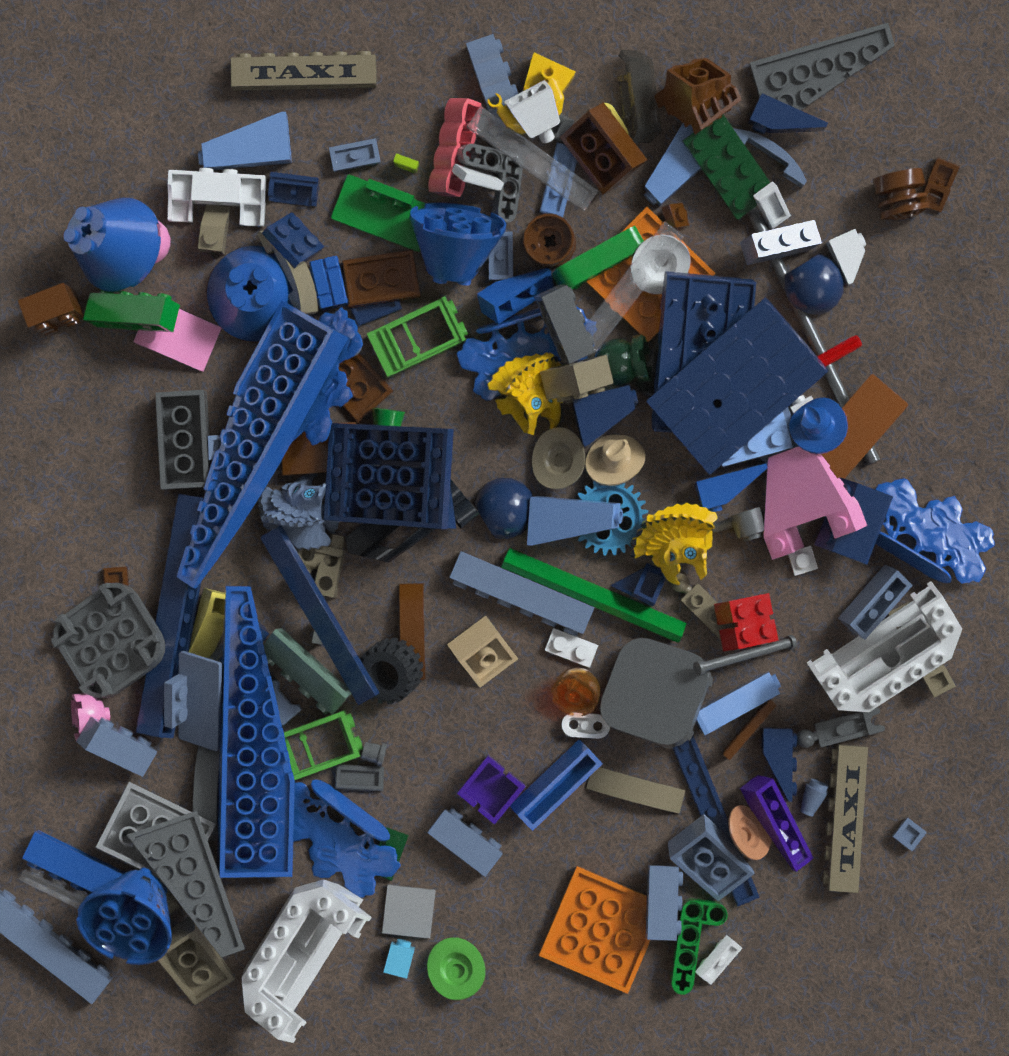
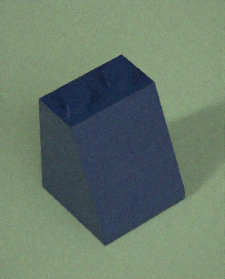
(602, 412)

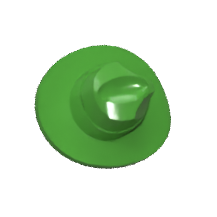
(456, 968)

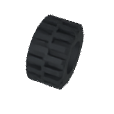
(405, 663)

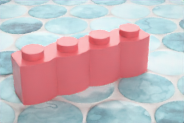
(451, 137)

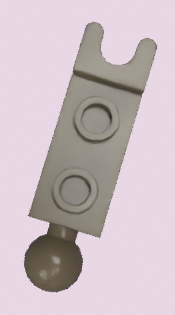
(700, 604)

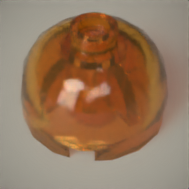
(576, 691)

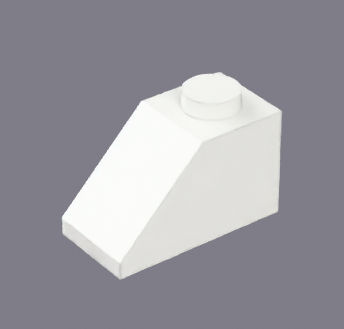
(848, 253)

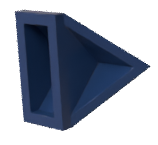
(643, 584)

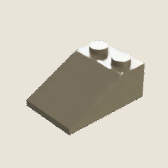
(195, 963)

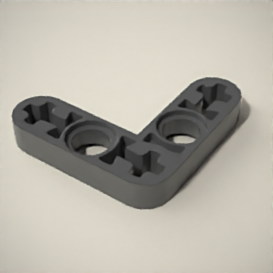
(501, 168)

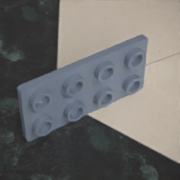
(194, 700)

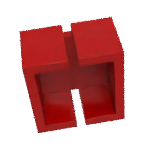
(750, 619)

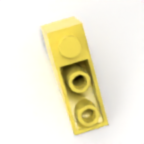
(208, 623)

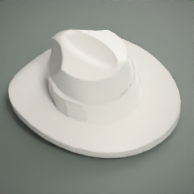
(677, 262)

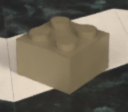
(577, 378)

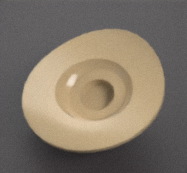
(614, 459)

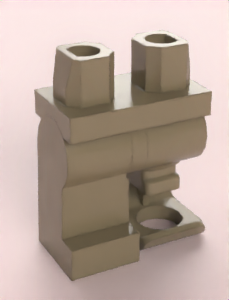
(327, 562)

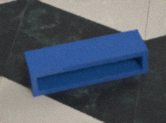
(556, 785)
(69, 863)

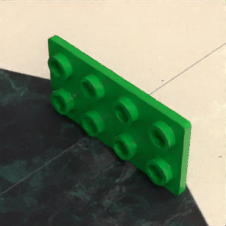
(377, 210)

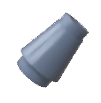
(813, 796)

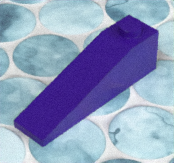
(773, 814)

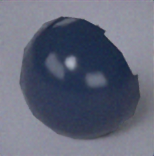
(815, 285)
(504, 507)

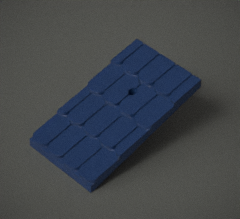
(692, 317)
(754, 372)

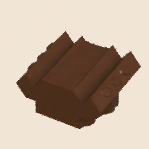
(697, 93)

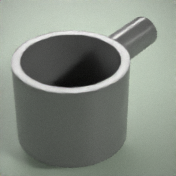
(745, 524)

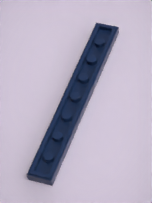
(319, 615)
(708, 803)

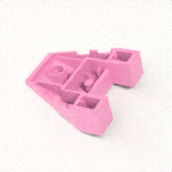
(800, 491)

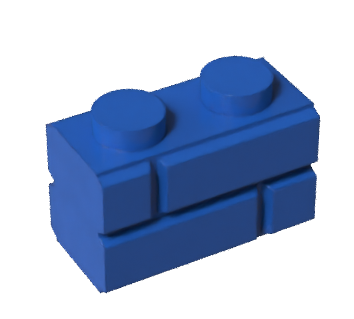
(328, 283)

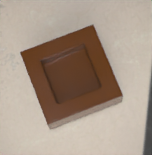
(676, 215)

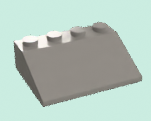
(135, 812)

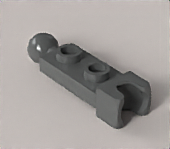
(840, 729)

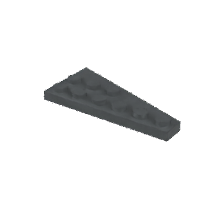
(814, 70)
(186, 866)

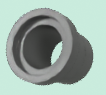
(374, 753)

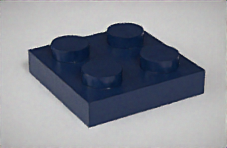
(293, 240)

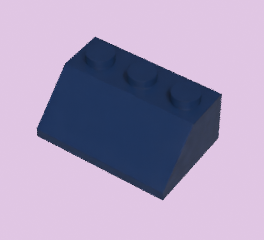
(860, 543)

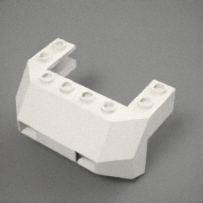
(890, 658)
(295, 953)

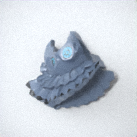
(299, 512)

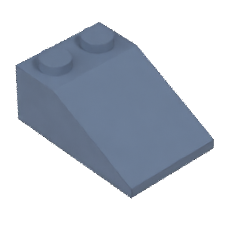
(709, 858)

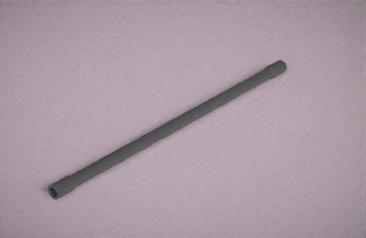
(809, 330)

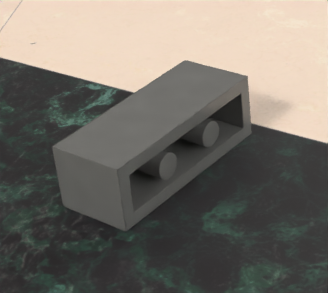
(565, 323)

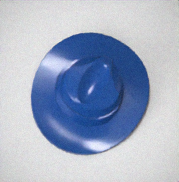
(819, 426)

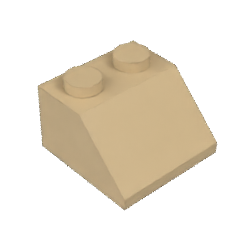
(482, 651)

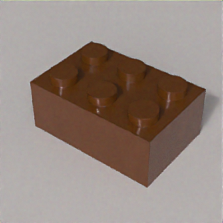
(603, 148)
(51, 309)

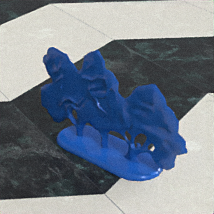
(484, 360)
(334, 390)
(936, 531)
(336, 844)

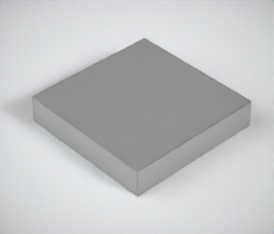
(408, 911)

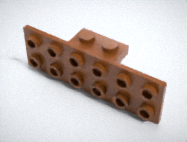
(868, 417)

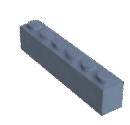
(521, 592)
(51, 950)

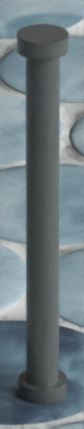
(701, 667)

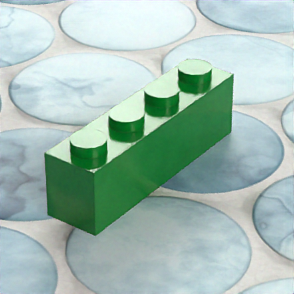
(132, 311)

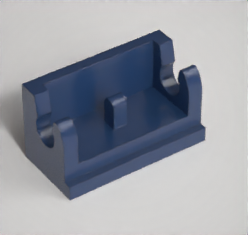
(293, 189)

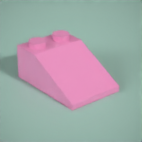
(188, 344)

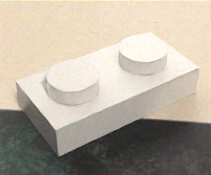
(571, 647)
(718, 960)

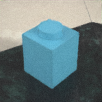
(399, 958)

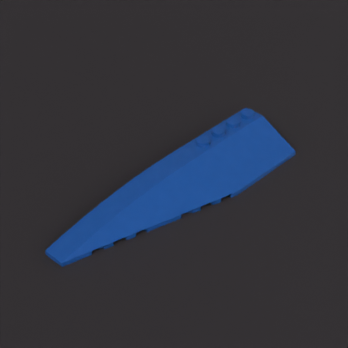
(261, 425)
(253, 754)

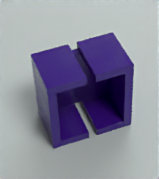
(491, 789)

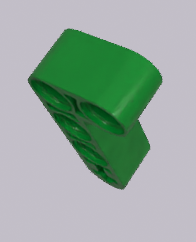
(598, 259)
(692, 945)

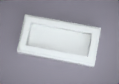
(477, 177)
(772, 205)

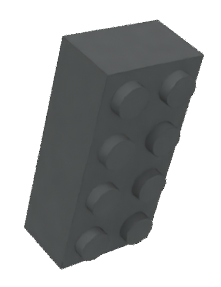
(183, 439)

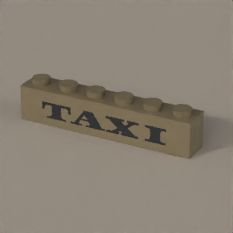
(303, 71)
(846, 818)

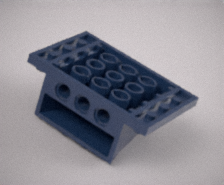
(390, 475)

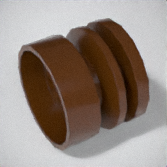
(901, 194)
(550, 226)

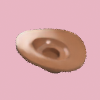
(748, 833)

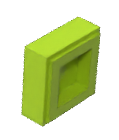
(406, 163)

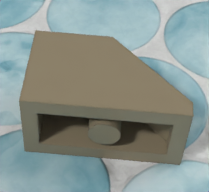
(214, 229)

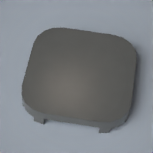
(109, 640)
(655, 693)

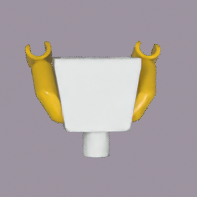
(534, 109)

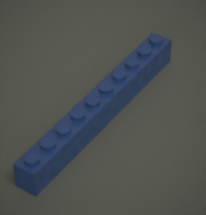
(174, 620)

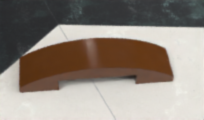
(412, 618)

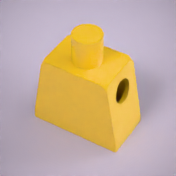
(563, 74)

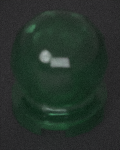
(627, 359)

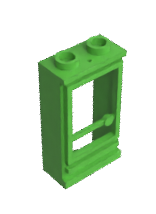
(389, 352)
(354, 744)

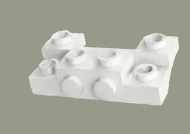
(213, 188)

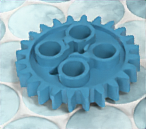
(618, 537)

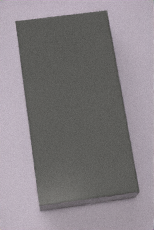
(359, 777)

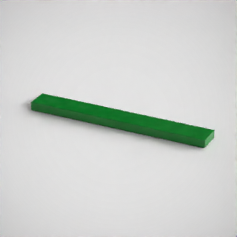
(594, 595)

